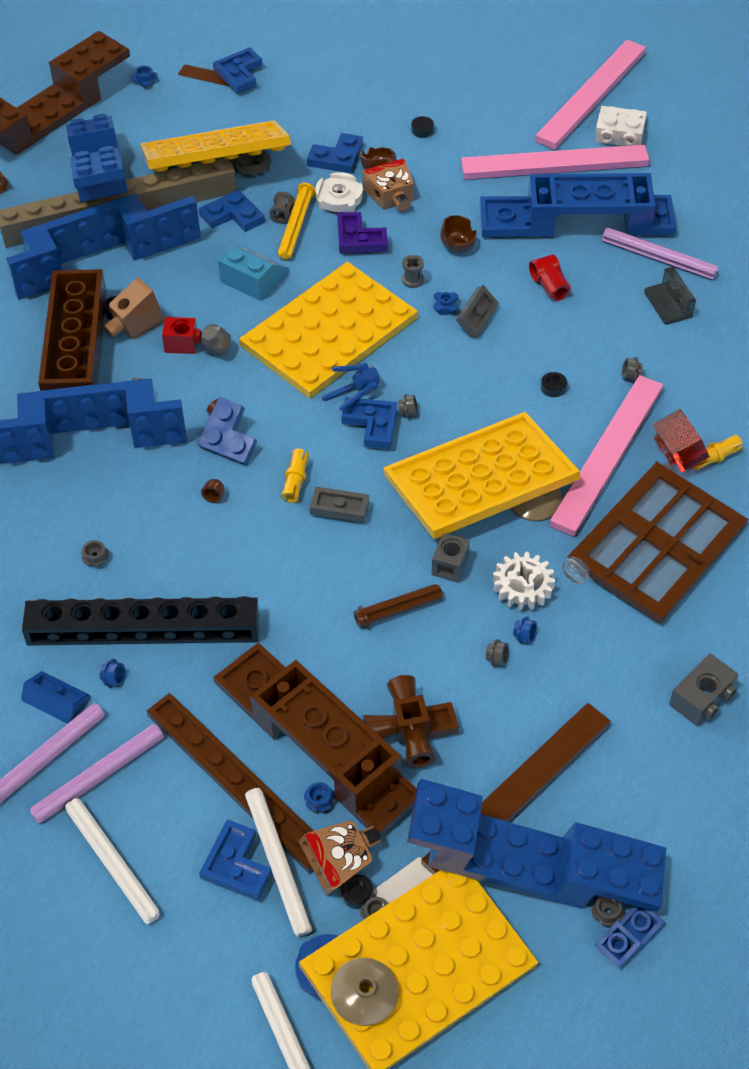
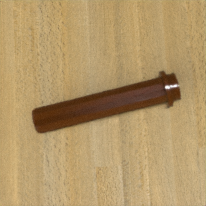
(397, 605)

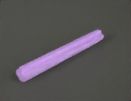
(660, 253)
(49, 750)
(96, 773)

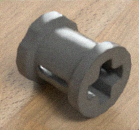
(281, 207)
(412, 271)

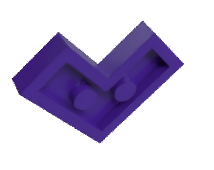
(358, 239)

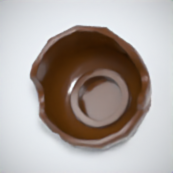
(377, 157)
(457, 233)

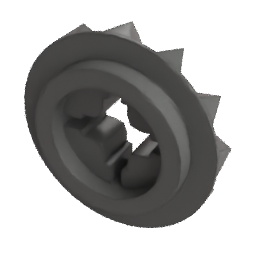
(244, 162)

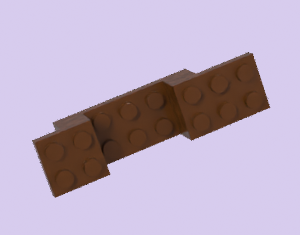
(72, 92)
(326, 730)

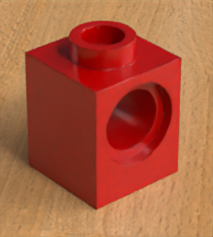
(180, 335)

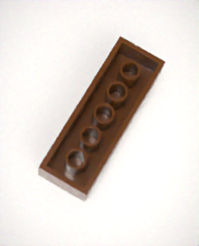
(73, 329)

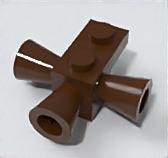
(414, 721)

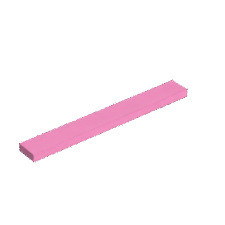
(590, 94)
(554, 161)
(606, 456)

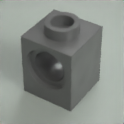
(449, 566)

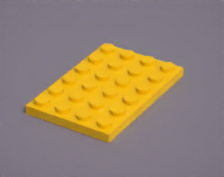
(214, 144)
(328, 327)
(480, 474)
(447, 956)

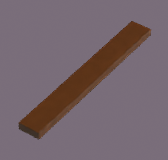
(542, 767)
(228, 771)

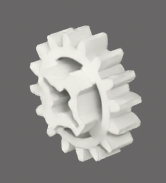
(521, 580)

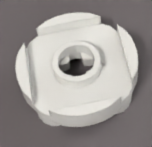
(331, 200)

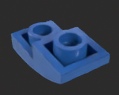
(629, 935)

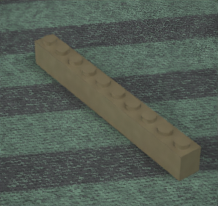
(154, 191)

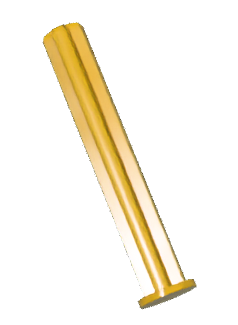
(305, 193)

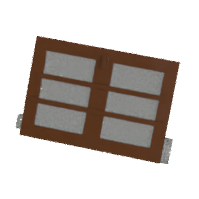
(656, 542)

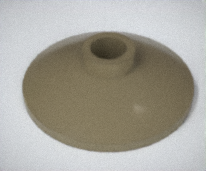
(539, 508)
(362, 1007)

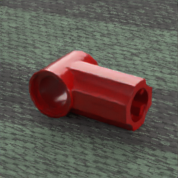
(548, 272)

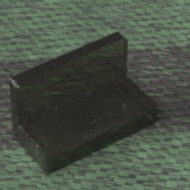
(671, 298)

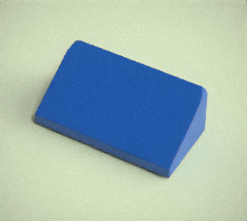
(54, 696)

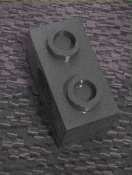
(708, 675)

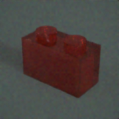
(680, 440)

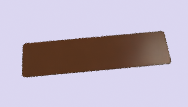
(201, 74)

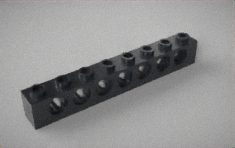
(127, 627)

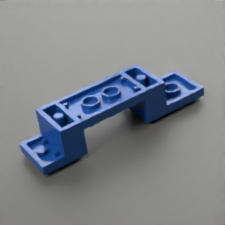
(95, 158)
(578, 194)
(97, 229)
(89, 408)
(533, 861)

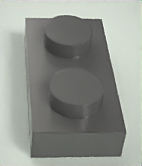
(477, 311)
(339, 504)

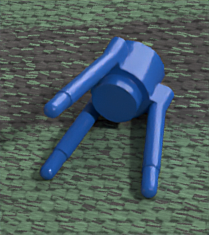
(365, 378)

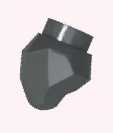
(215, 340)

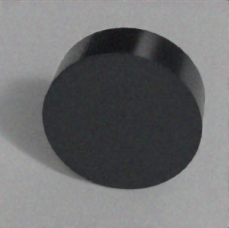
(422, 126)
(553, 384)
(357, 891)

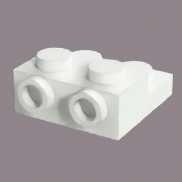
(620, 126)

